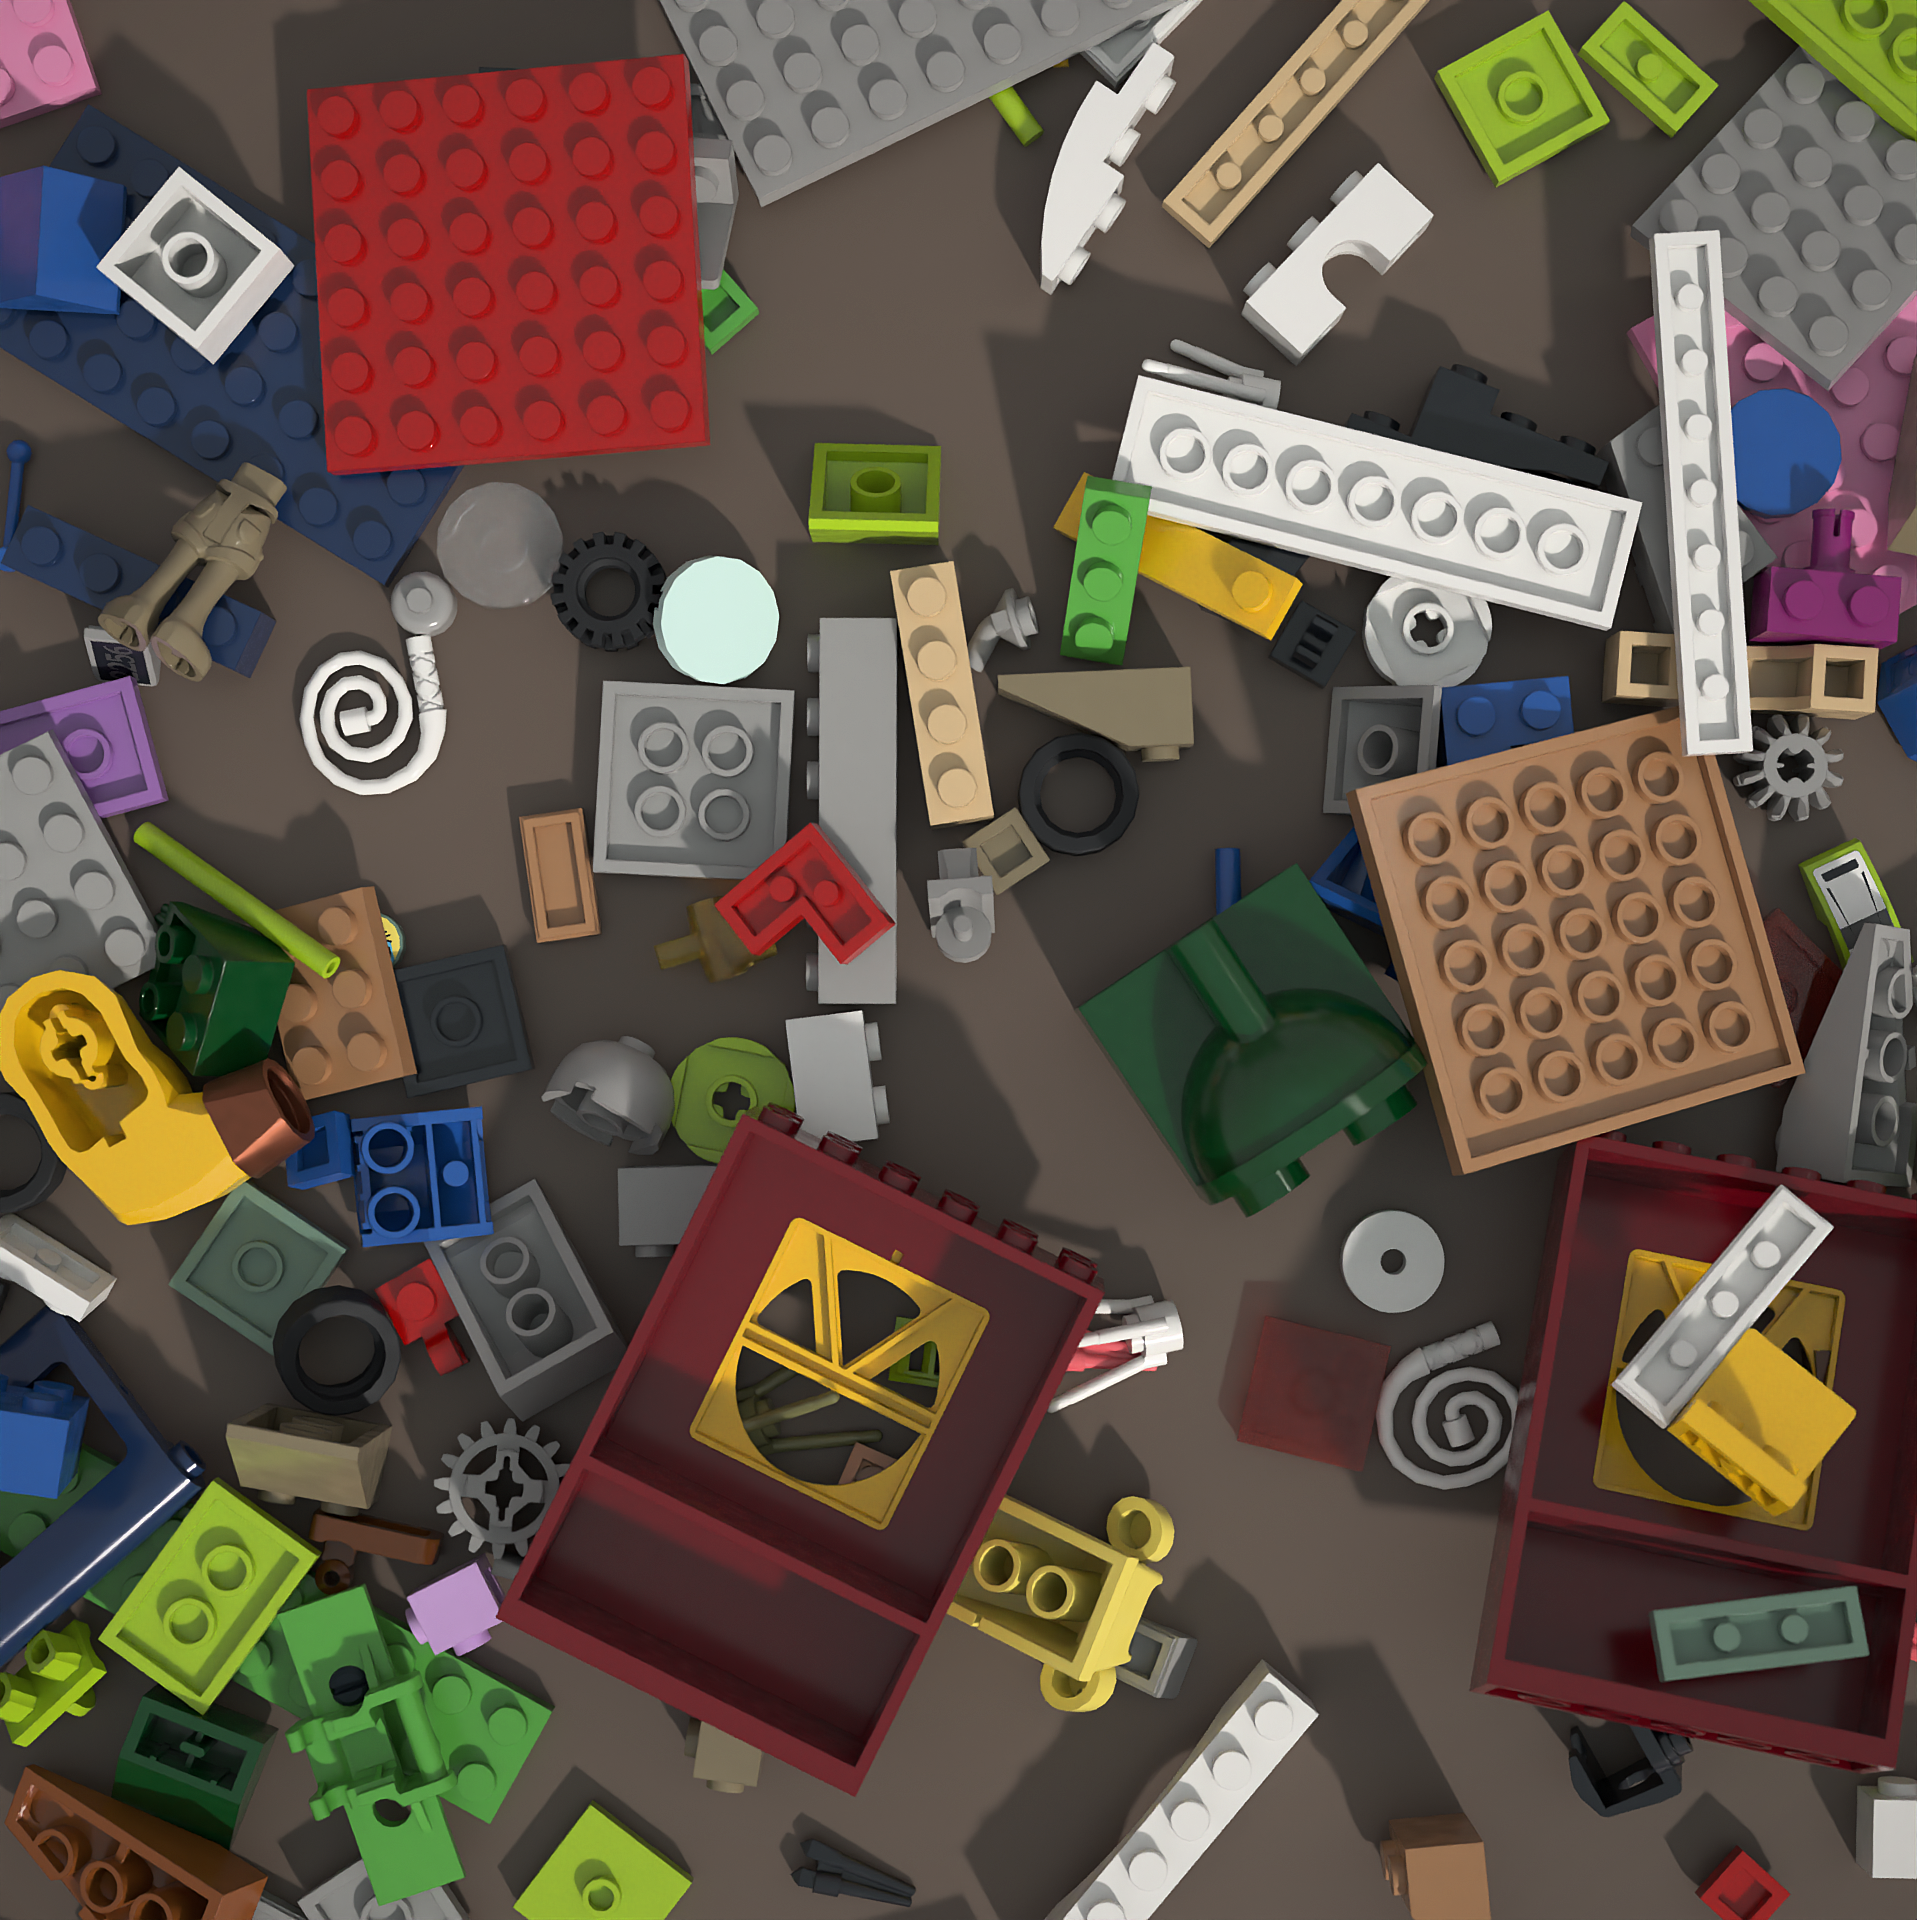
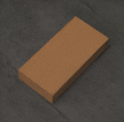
(560, 875)

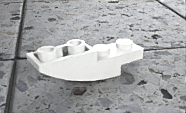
(1083, 184)

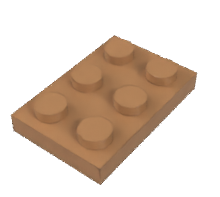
(350, 1025)

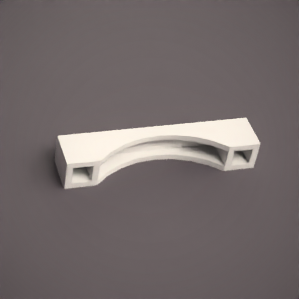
(1201, 1799)

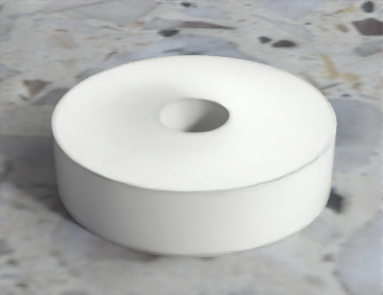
(1421, 1264)

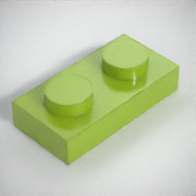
(1647, 69)

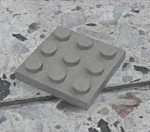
(692, 779)

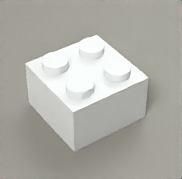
(196, 265)

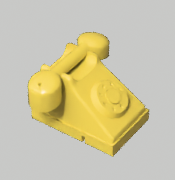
(1066, 1592)

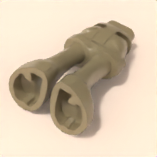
(225, 537)

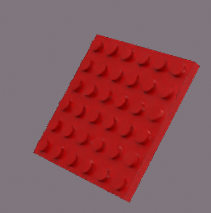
(508, 266)

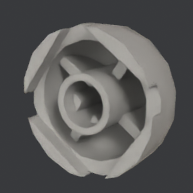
(614, 1091)

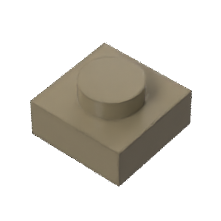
(1007, 851)

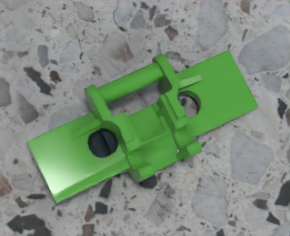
(352, 1754)

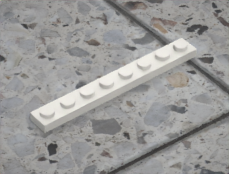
(1700, 493)

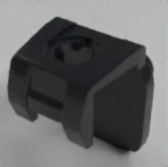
(1612, 1794)

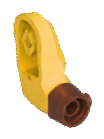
(127, 1111)

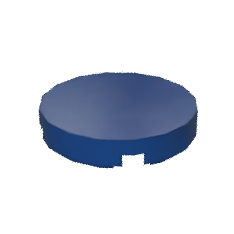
(1783, 452)

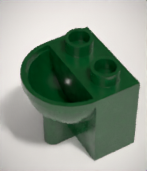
(1257, 1044)

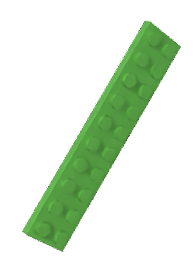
(477, 1716)

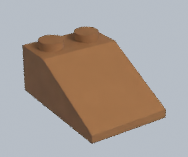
(1437, 1867)

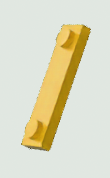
(1204, 570)

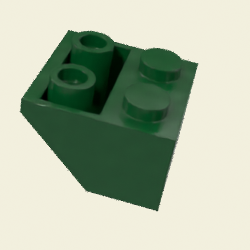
(214, 990)
(192, 1765)

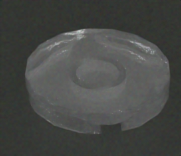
(500, 545)

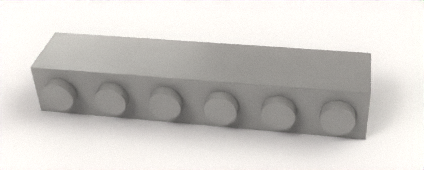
(857, 788)

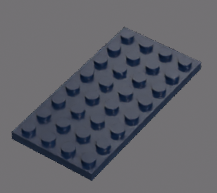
(251, 405)

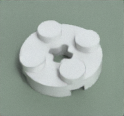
(1407, 662)

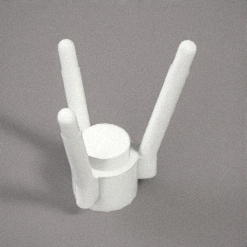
(1242, 384)
(1149, 1330)

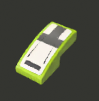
(1846, 894)

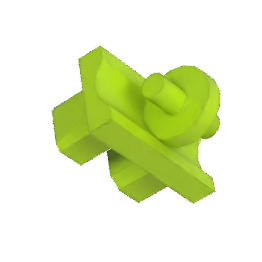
(53, 1681)

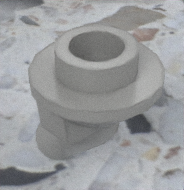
(1011, 620)

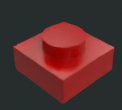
(1741, 1889)

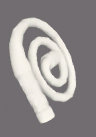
(359, 720)
(1456, 1426)

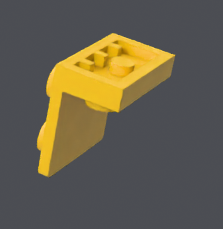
(1763, 1422)

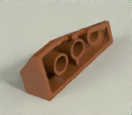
(126, 1860)

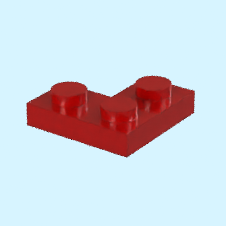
(808, 882)

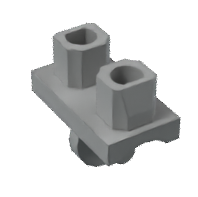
(961, 906)

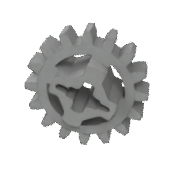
(474, 1486)

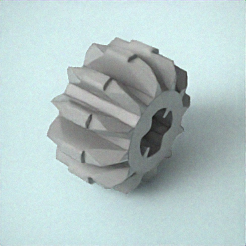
(1794, 793)

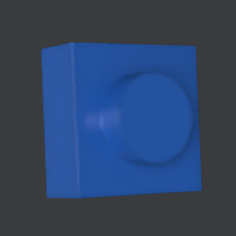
(326, 1157)

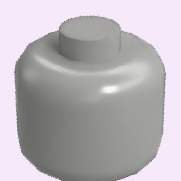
(423, 604)

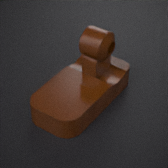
(369, 1534)

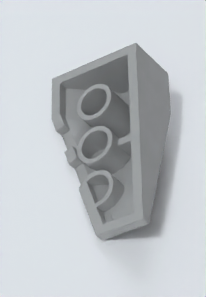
(1851, 1103)

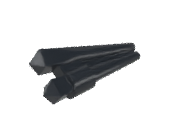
(844, 1875)

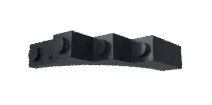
(1459, 421)

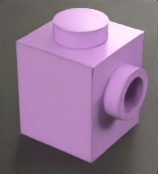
(456, 1607)

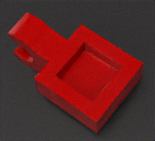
(421, 1309)

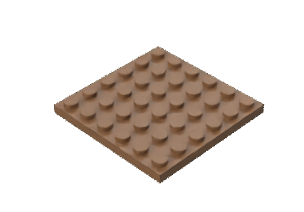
(1573, 938)

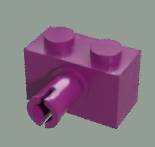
(1827, 598)

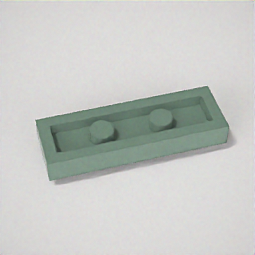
(1758, 1633)

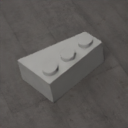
(1638, 474)

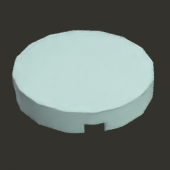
(716, 619)

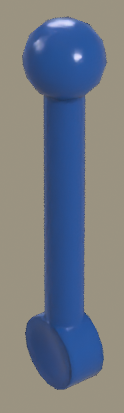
(18, 453)

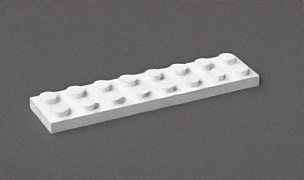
(1378, 503)

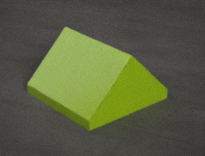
(875, 494)

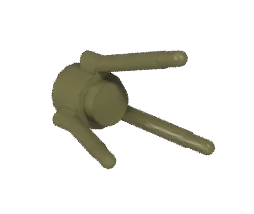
(763, 1420)

